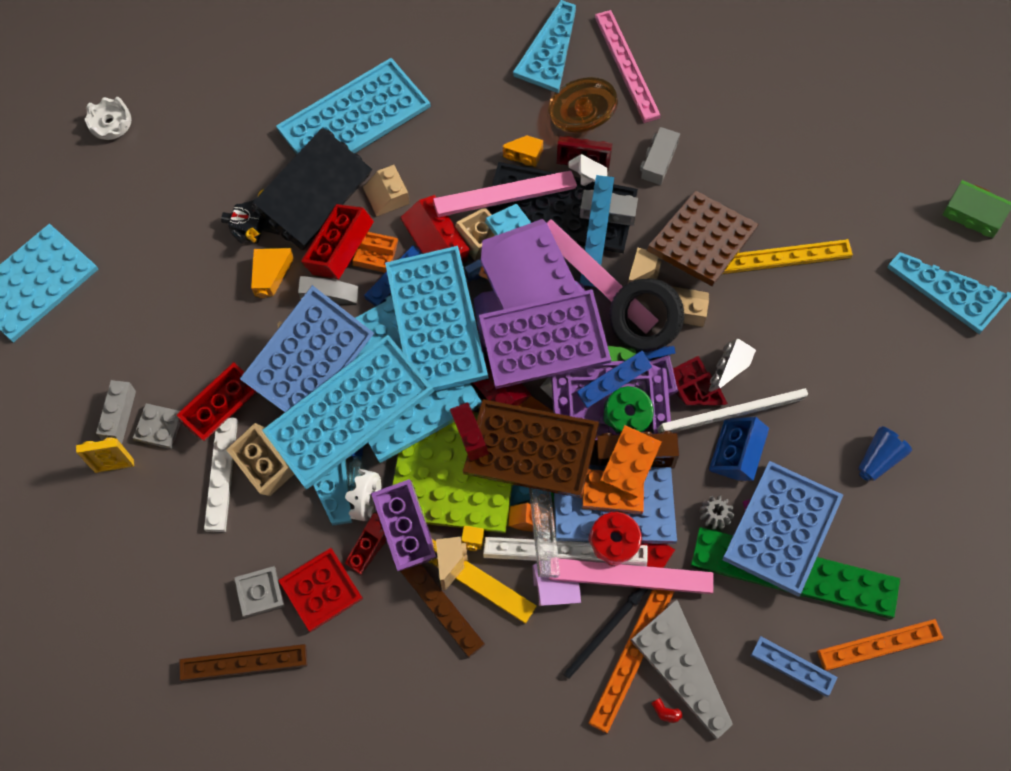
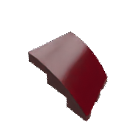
(694, 384)

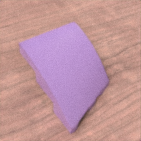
(555, 592)

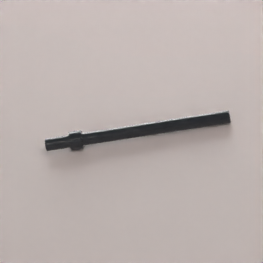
(633, 600)

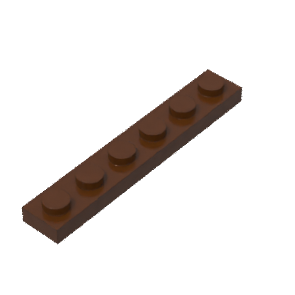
(443, 609)
(243, 662)

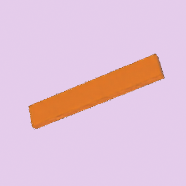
(880, 645)

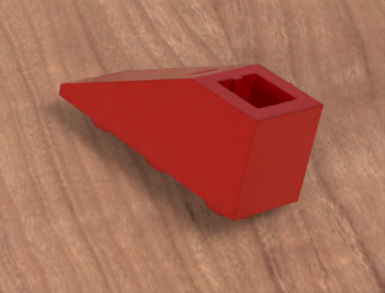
(367, 545)

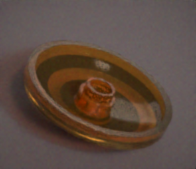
(583, 104)

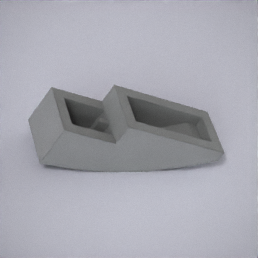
(335, 290)

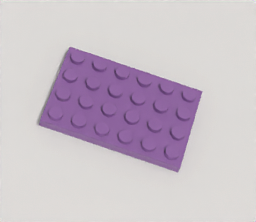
(544, 339)

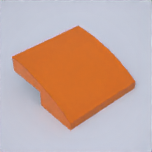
(375, 252)

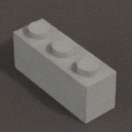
(659, 155)
(621, 208)
(116, 410)

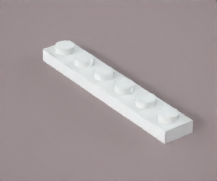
(220, 477)

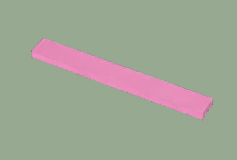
(627, 66)
(504, 193)
(599, 276)
(635, 576)

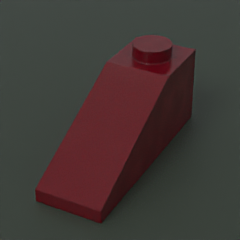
(469, 431)

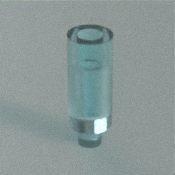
(354, 466)

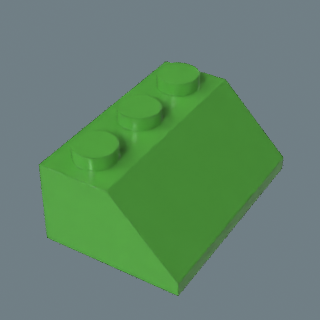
(977, 209)

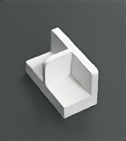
(587, 169)

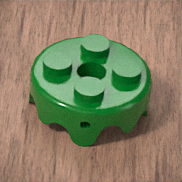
(615, 406)

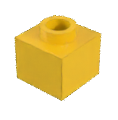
(473, 538)

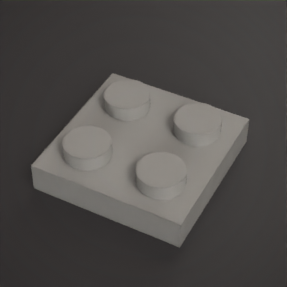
(157, 426)
(259, 592)

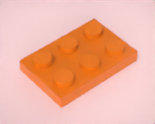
(631, 461)
(608, 498)

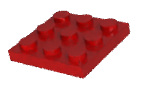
(320, 589)

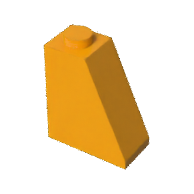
(269, 270)

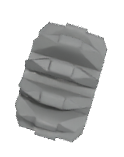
(714, 519)

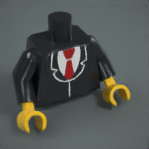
(243, 222)

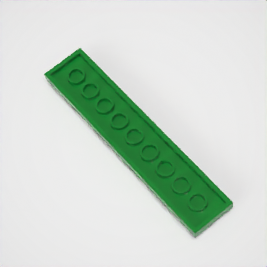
(827, 581)

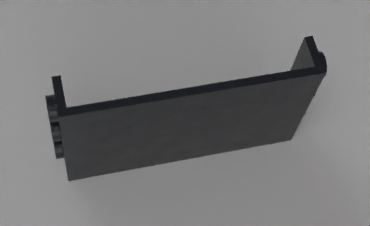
(310, 188)

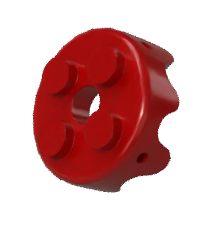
(608, 550)

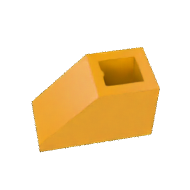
(524, 150)

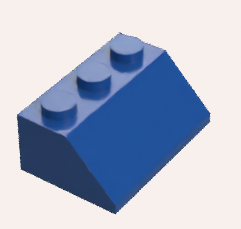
(739, 448)

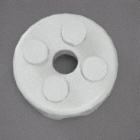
(107, 109)
(365, 486)

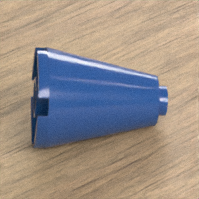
(883, 454)

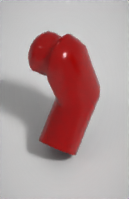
(666, 714)

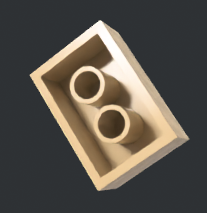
(260, 460)

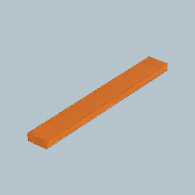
(627, 664)

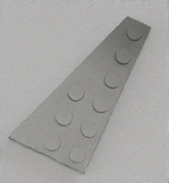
(677, 658)

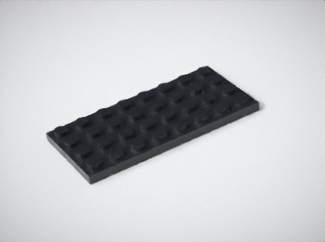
(561, 206)

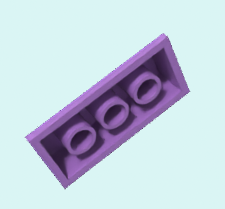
(404, 525)

